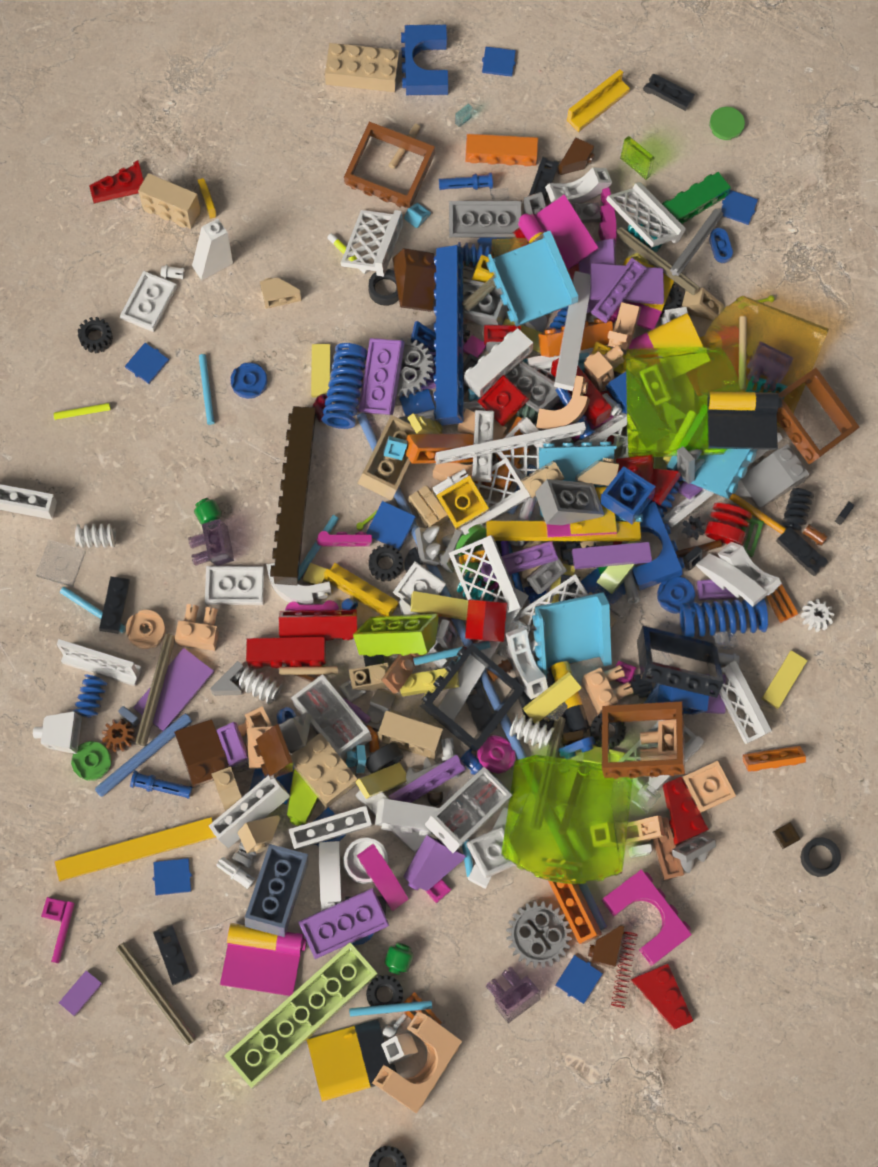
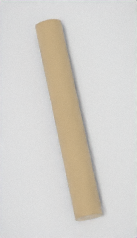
(400, 152)
(307, 670)

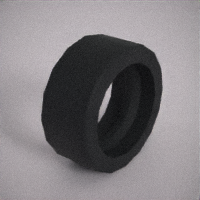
(384, 300)
(384, 757)
(836, 857)

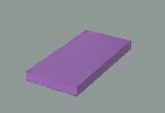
(603, 255)
(647, 289)
(381, 376)
(182, 682)
(343, 923)

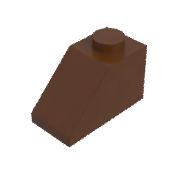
(577, 157)
(606, 948)

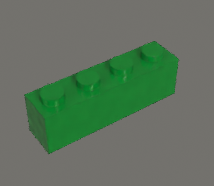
(698, 197)

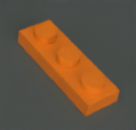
(774, 758)

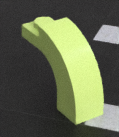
(615, 575)

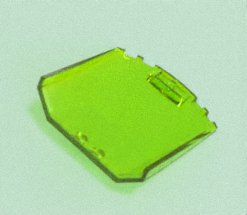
(670, 397)
(566, 820)

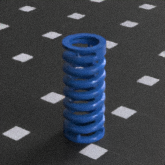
(346, 386)
(688, 612)

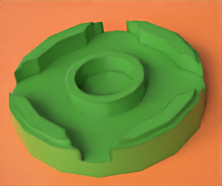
(726, 123)
(475, 534)
(91, 761)

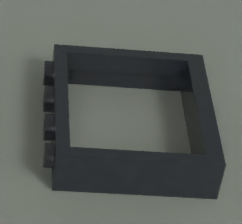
(682, 646)
(440, 683)

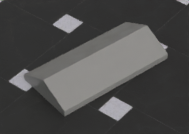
(483, 219)
(534, 386)

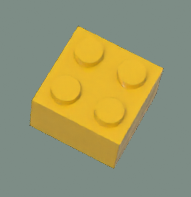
(462, 502)

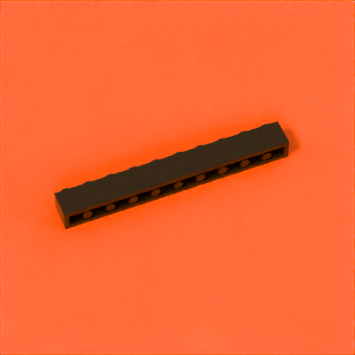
(294, 496)

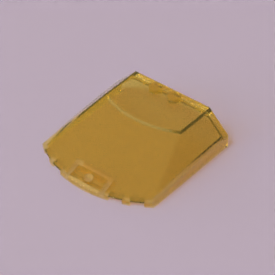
(775, 328)

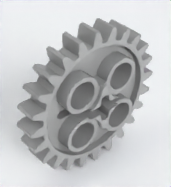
(412, 351)
(523, 945)

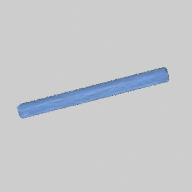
(140, 757)

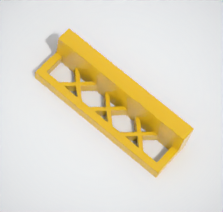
(597, 101)
(361, 590)

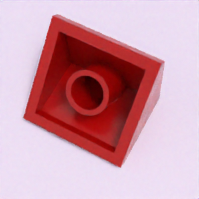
(486, 620)

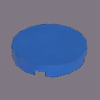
(249, 380)
(674, 592)

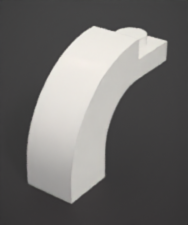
(581, 189)
(737, 557)
(301, 594)
(523, 663)
(329, 874)

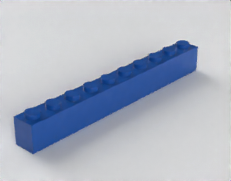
(448, 335)

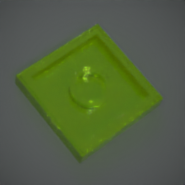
(637, 157)

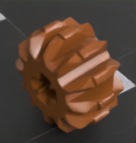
(120, 728)

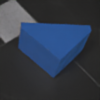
(423, 335)

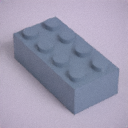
(276, 890)

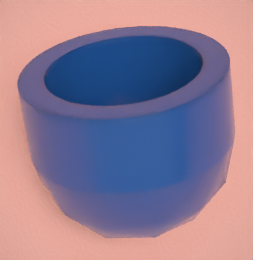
(349, 604)

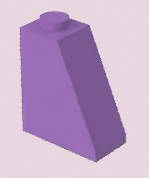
(431, 864)

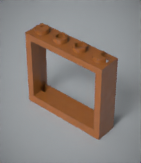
(401, 141)
(831, 405)
(643, 712)

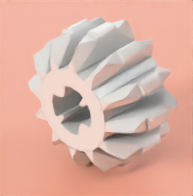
(817, 621)

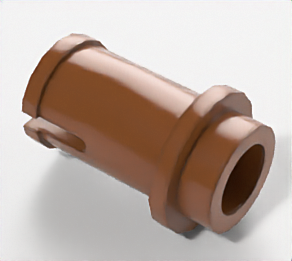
(815, 535)
(505, 665)

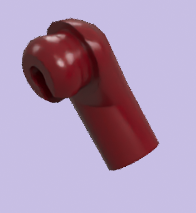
(319, 405)

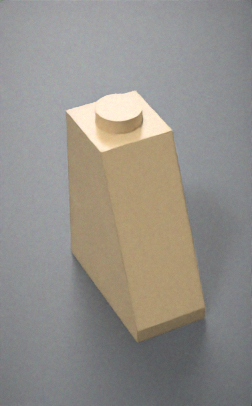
(227, 787)

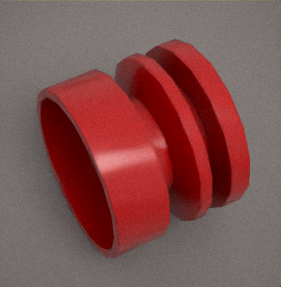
(729, 519)

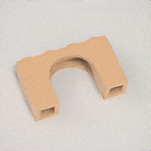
(443, 470)
(440, 1049)

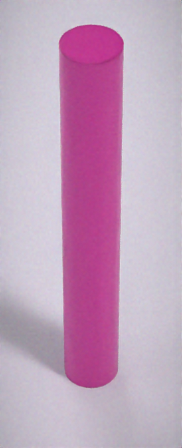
(63, 932)

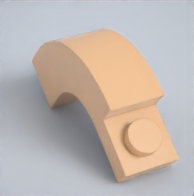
(625, 326)
(569, 414)
(644, 830)

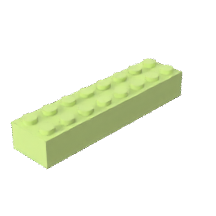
(301, 1015)

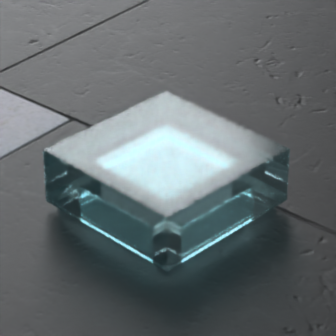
(463, 115)

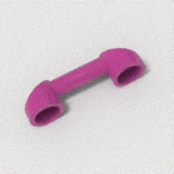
(328, 605)

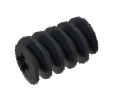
(797, 508)

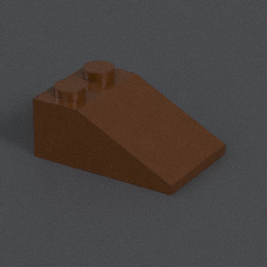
(415, 279)
(201, 752)
(274, 753)

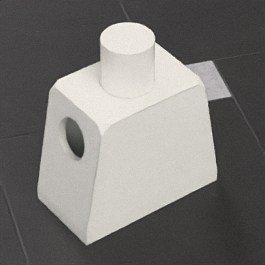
(60, 732)

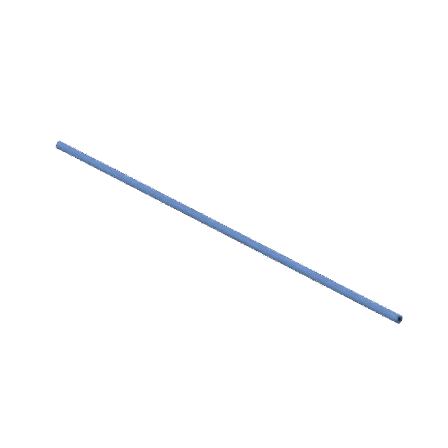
(485, 679)

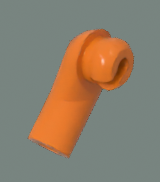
(374, 743)

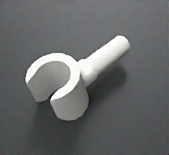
(389, 1031)

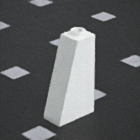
(212, 250)

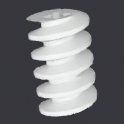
(95, 536)
(259, 686)
(531, 731)

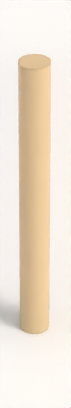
(742, 351)

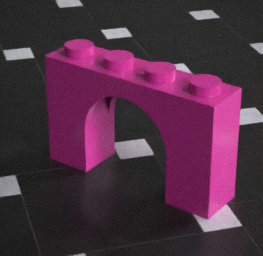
(641, 888)

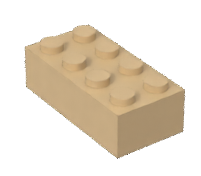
(362, 67)
(383, 472)

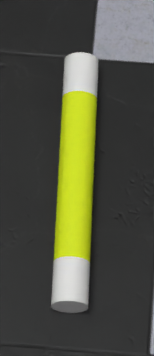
(342, 248)

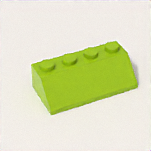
(397, 635)

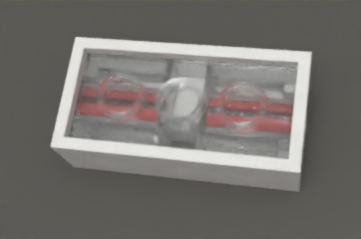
(331, 716)
(468, 810)

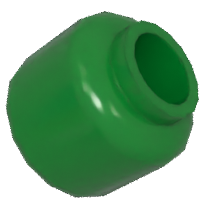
(207, 511)
(399, 958)

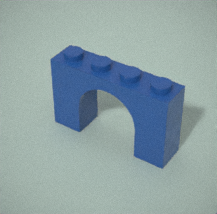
(418, 80)
(667, 564)

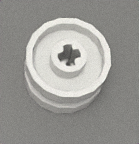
(352, 864)

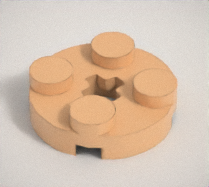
(141, 619)

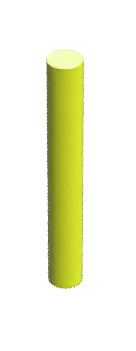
(81, 411)

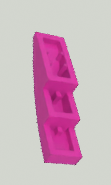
(607, 228)
(382, 877)

